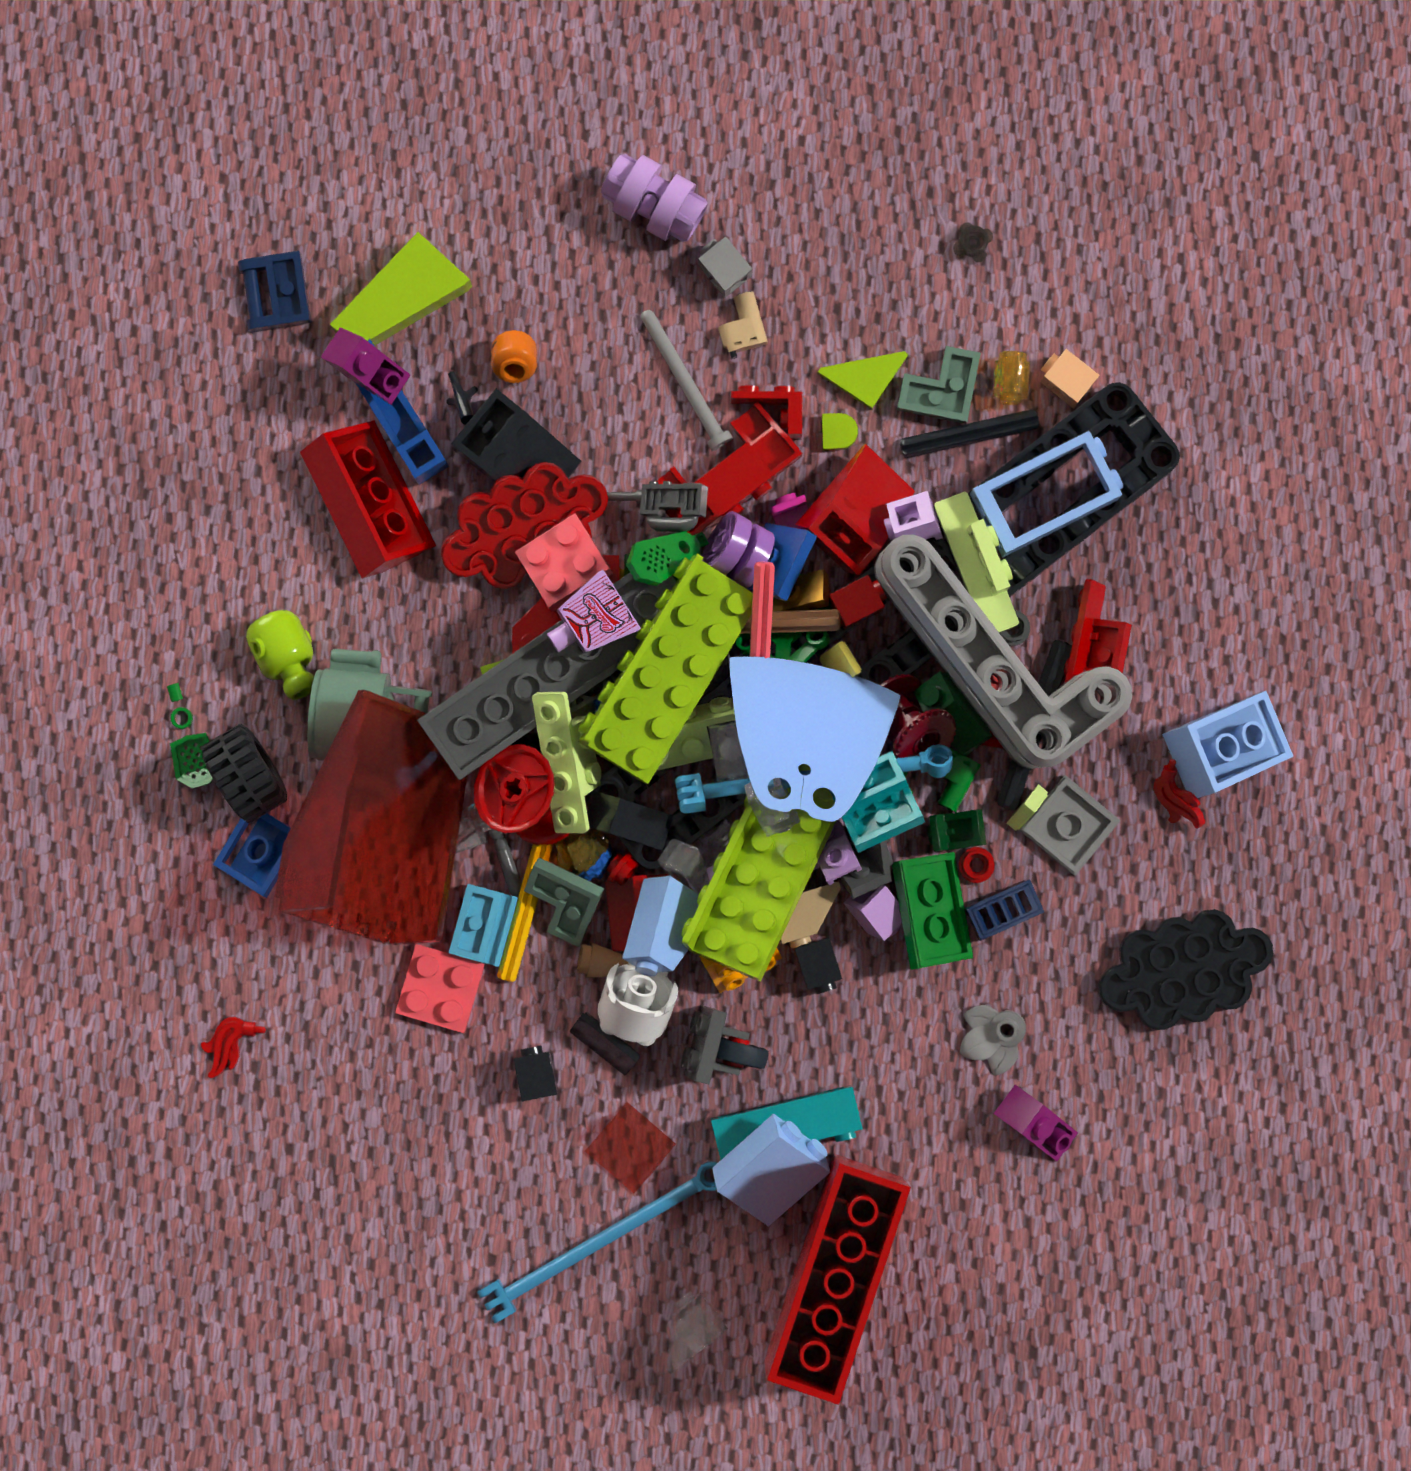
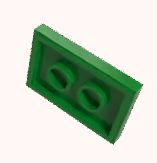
(932, 910)

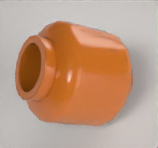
(514, 356)

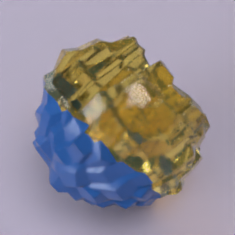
(585, 854)

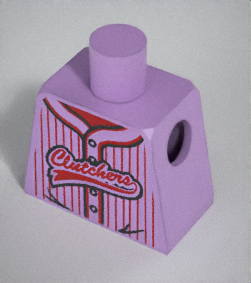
(593, 617)

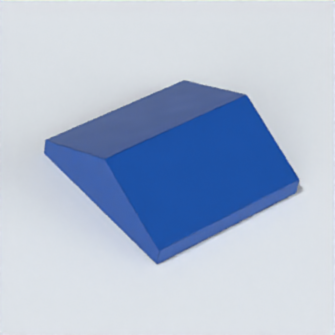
(260, 855)

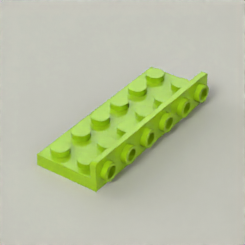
(667, 669)
(756, 889)

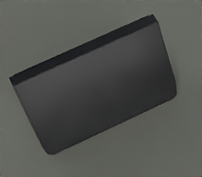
(607, 1046)

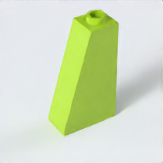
(403, 292)

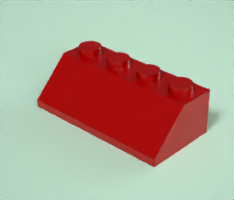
(367, 498)

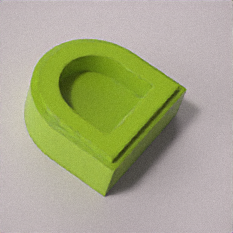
(838, 431)

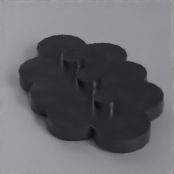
(1185, 969)

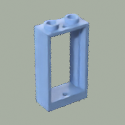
(993, 516)

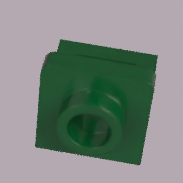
(956, 830)

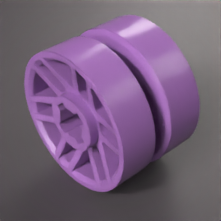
(737, 547)

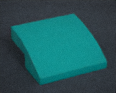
(882, 807)

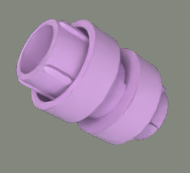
(677, 208)

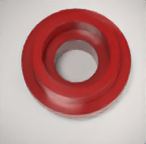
(988, 865)
(622, 868)

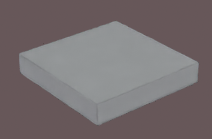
(1070, 825)

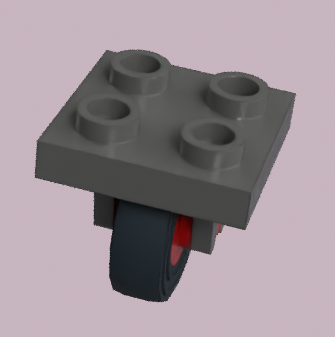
(709, 1045)

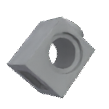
(724, 265)

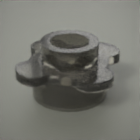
(982, 238)

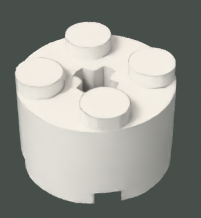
(636, 1004)

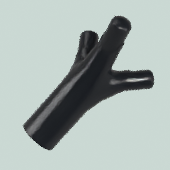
(461, 399)

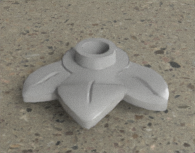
(989, 1041)

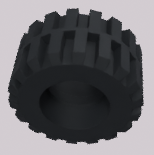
(244, 773)

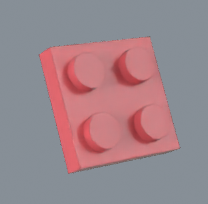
(562, 561)
(440, 988)

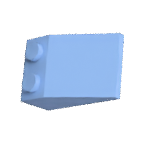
(1228, 745)

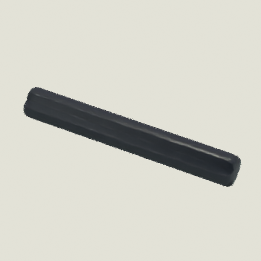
(969, 433)

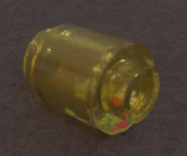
(1011, 377)

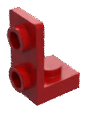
(782, 395)

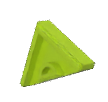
(866, 377)

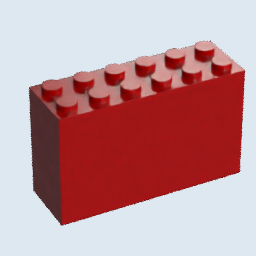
(836, 1279)

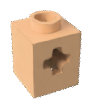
(1068, 377)

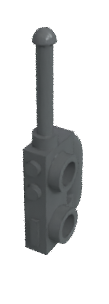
(658, 498)

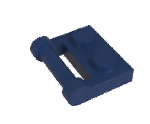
(286, 291)

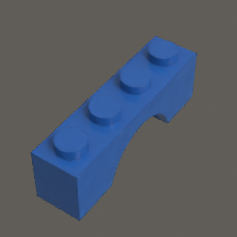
(407, 435)

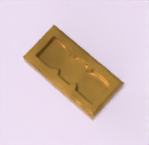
(808, 593)

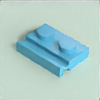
(483, 925)

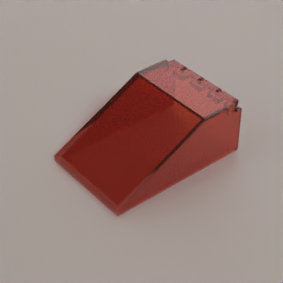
(376, 830)

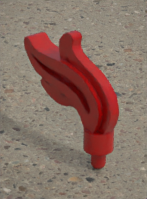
(1175, 800)
(225, 1043)

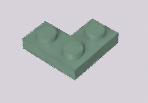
(947, 397)
(572, 895)

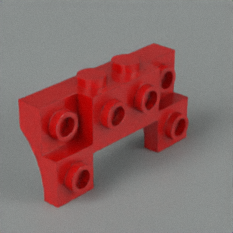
(745, 471)

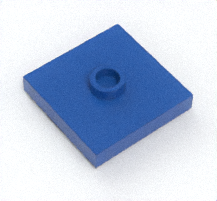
(788, 556)

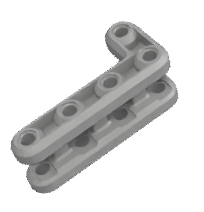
(977, 651)

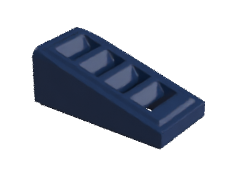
(977, 921)

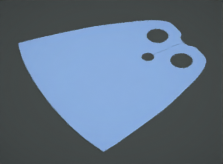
(813, 717)

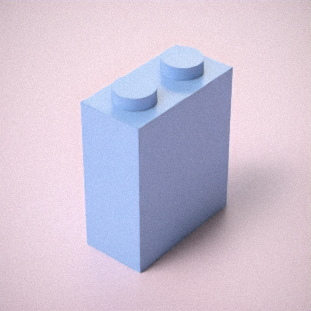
(771, 1169)

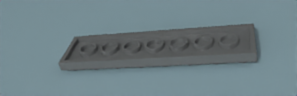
(499, 703)

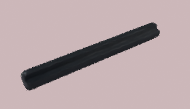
(1049, 681)

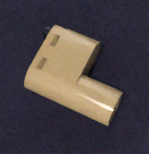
(747, 331)

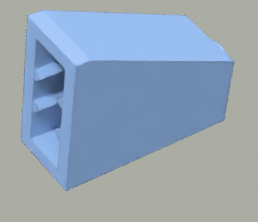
(657, 925)

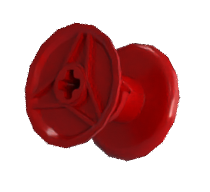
(516, 794)

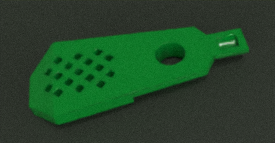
(658, 558)
(178, 747)

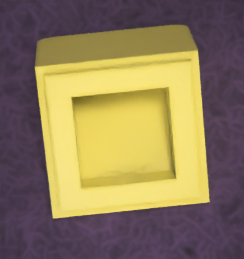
(841, 659)

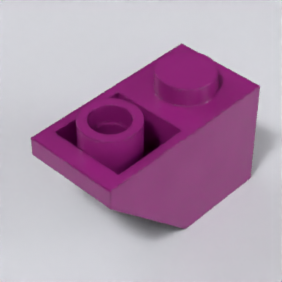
(365, 365)
(1036, 1123)

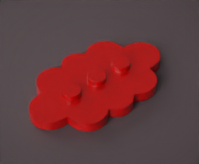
(514, 515)

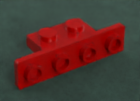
(1094, 639)

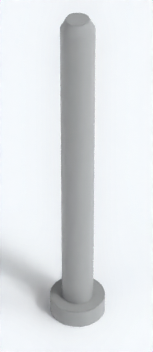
(717, 436)

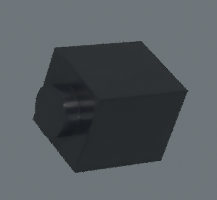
(818, 965)
(535, 1074)

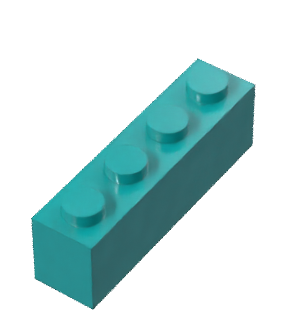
(815, 1115)

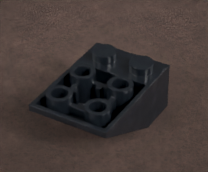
(509, 441)

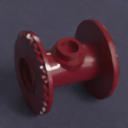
(910, 728)

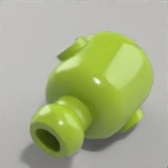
(283, 651)

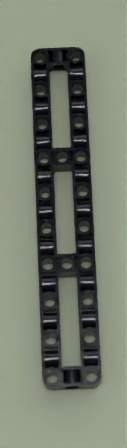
(1130, 425)

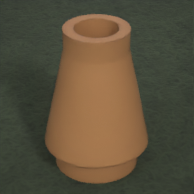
(597, 960)

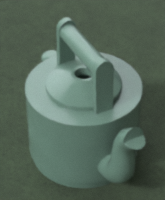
(336, 689)

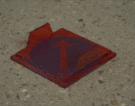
(630, 1147)

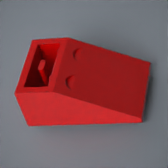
(853, 510)

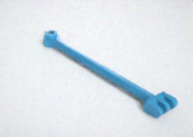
(691, 793)
(505, 1295)

